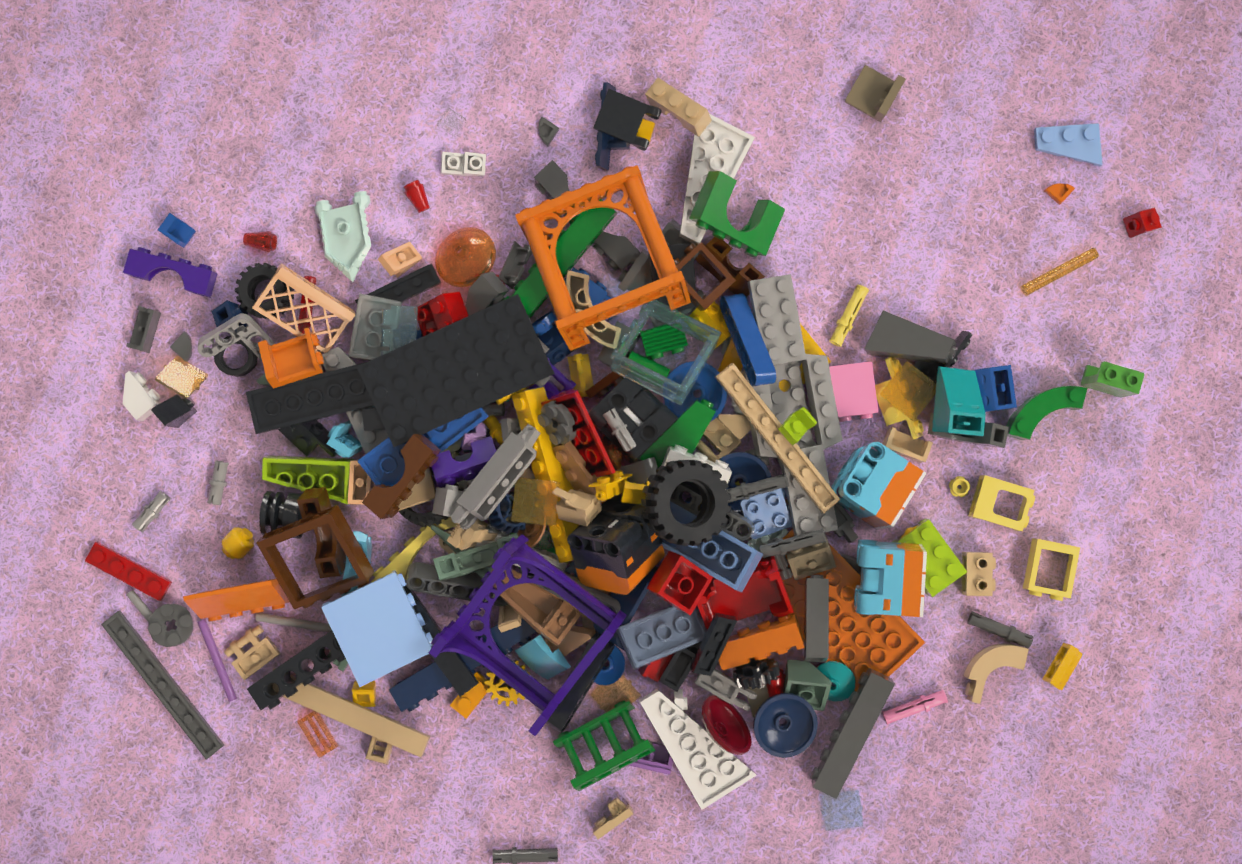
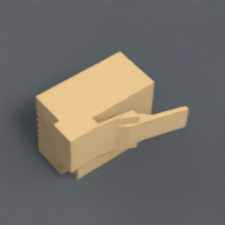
(577, 506)
(469, 538)

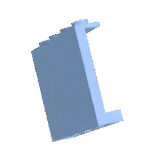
(378, 628)

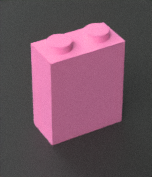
(854, 390)

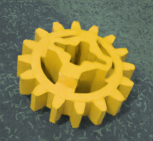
(497, 686)

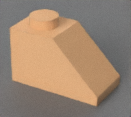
(359, 484)
(572, 640)

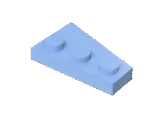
(1071, 141)

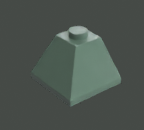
(807, 682)

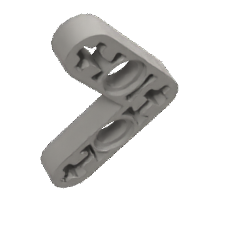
(243, 333)

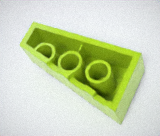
(309, 473)

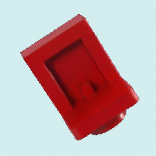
(1142, 222)

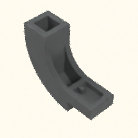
(994, 435)

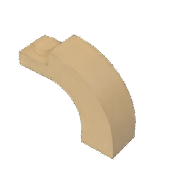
(988, 660)

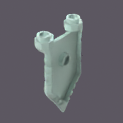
(345, 233)

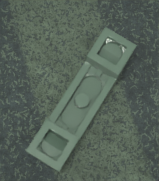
(469, 561)

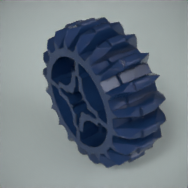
(501, 512)

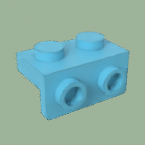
(342, 441)

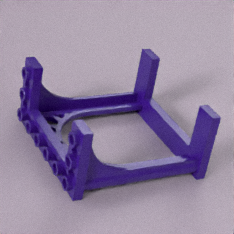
(463, 639)

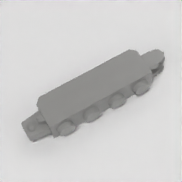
(496, 478)

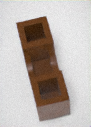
(721, 251)

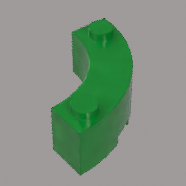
(1035, 408)

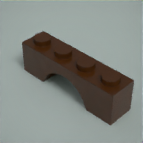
(418, 455)
(329, 555)

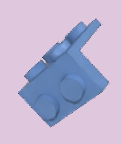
(767, 512)

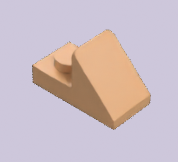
(400, 259)

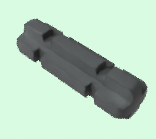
(782, 563)

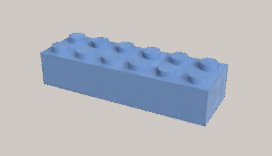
(721, 557)

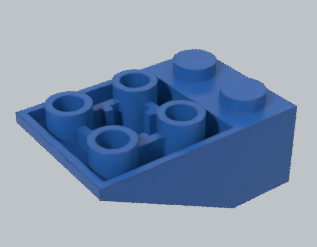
(996, 388)

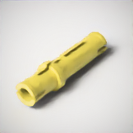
(845, 323)

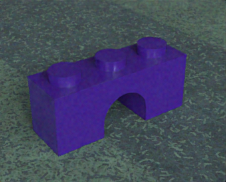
(451, 471)

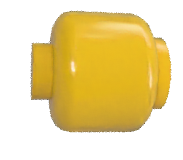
(237, 543)

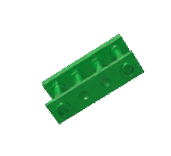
(621, 757)

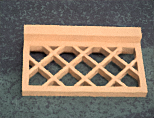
(312, 292)

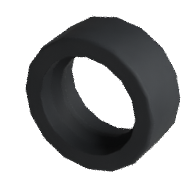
(244, 370)

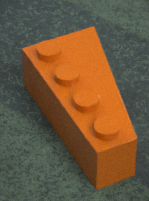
(761, 641)

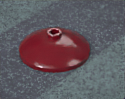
(726, 726)

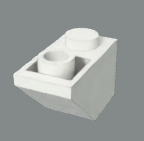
(138, 397)

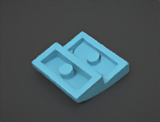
(541, 659)

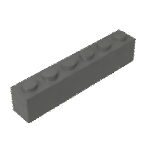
(852, 732)

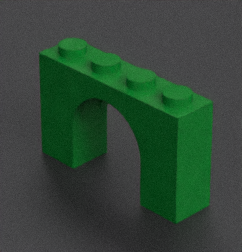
(711, 214)

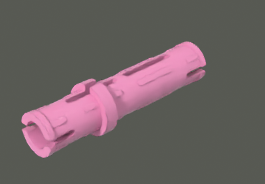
(924, 703)

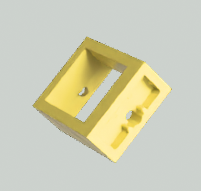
(1032, 568)

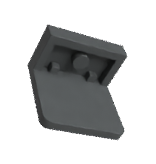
(638, 274)

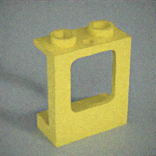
(985, 498)

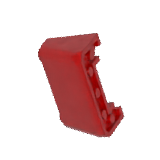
(762, 593)

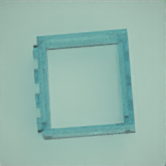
(650, 378)

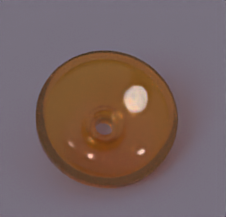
(474, 259)

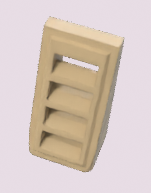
(377, 758)

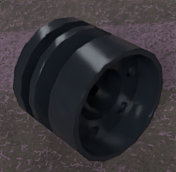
(277, 512)

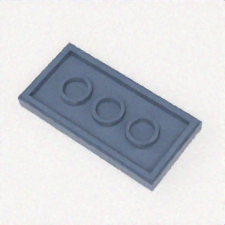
(660, 635)

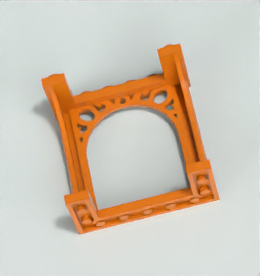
(531, 220)

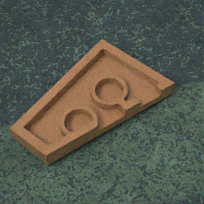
(575, 468)

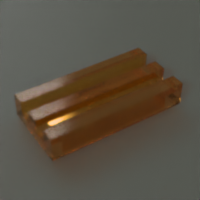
(319, 752)

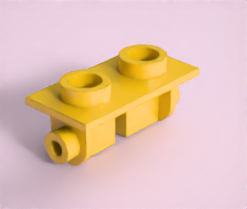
(580, 373)
(610, 485)

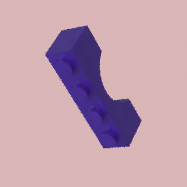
(145, 266)

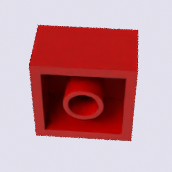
(680, 582)

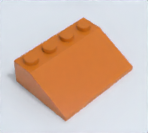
(237, 599)

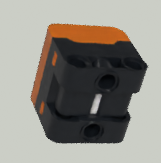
(638, 409)
(615, 548)

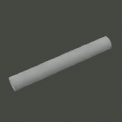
(139, 604)

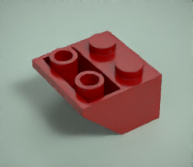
(441, 312)

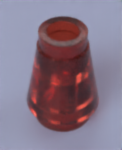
(261, 240)

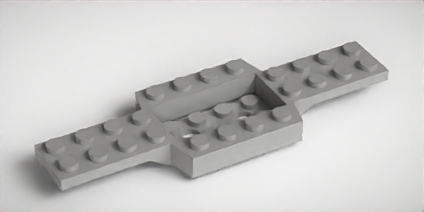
(780, 328)

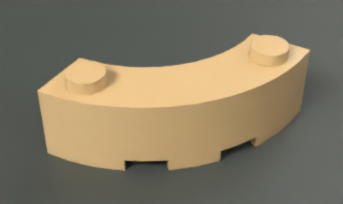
(579, 292)

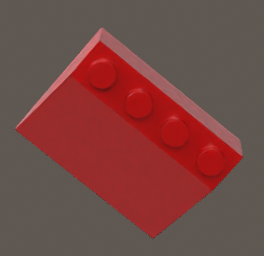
(586, 439)

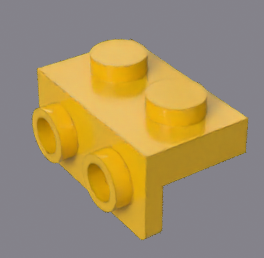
(713, 317)

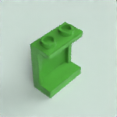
(1112, 379)

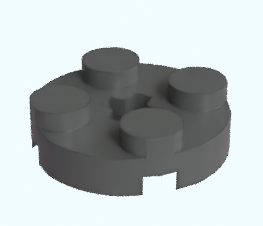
(557, 422)
(173, 637)

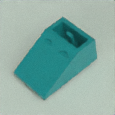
(958, 403)

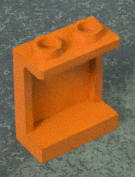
(291, 359)

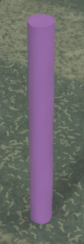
(216, 658)

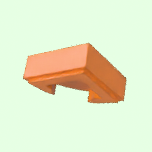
(1059, 192)

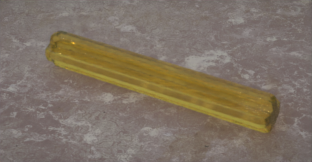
(1059, 271)

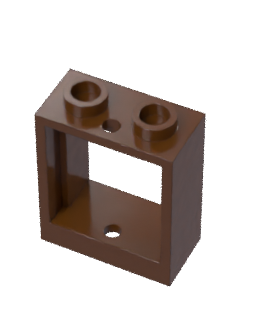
(726, 281)

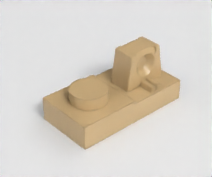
(619, 812)

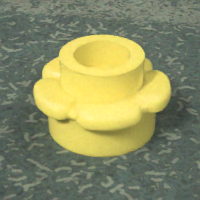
(965, 486)

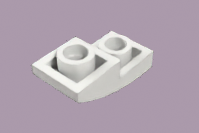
(463, 164)

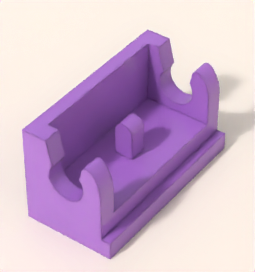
(657, 761)

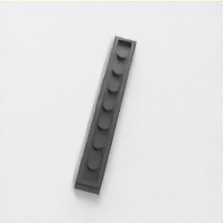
(163, 684)

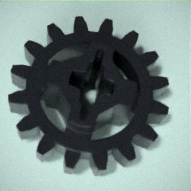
(756, 673)

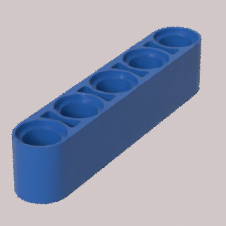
(747, 340)

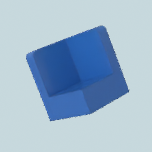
(176, 230)

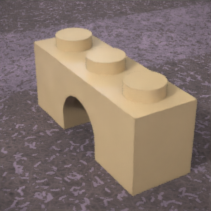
(687, 111)

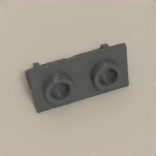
(514, 264)

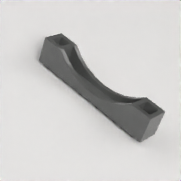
(616, 248)

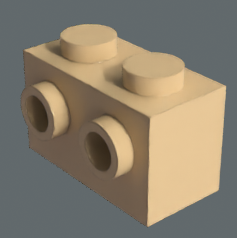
(979, 575)

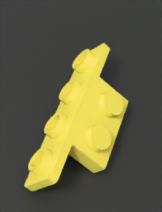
(889, 412)

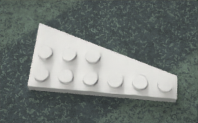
(716, 149)
(701, 762)

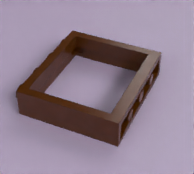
(347, 541)

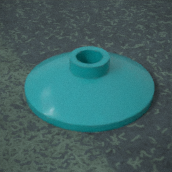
(841, 676)

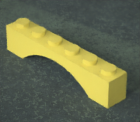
(402, 560)

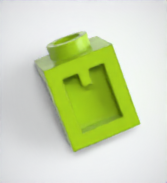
(797, 425)

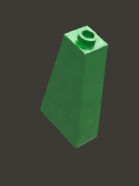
(684, 431)

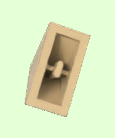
(736, 424)

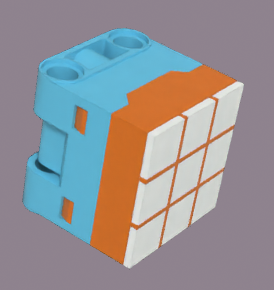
(877, 484)
(890, 578)

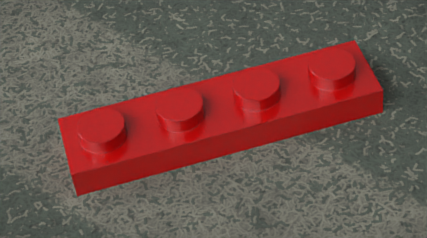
(128, 571)

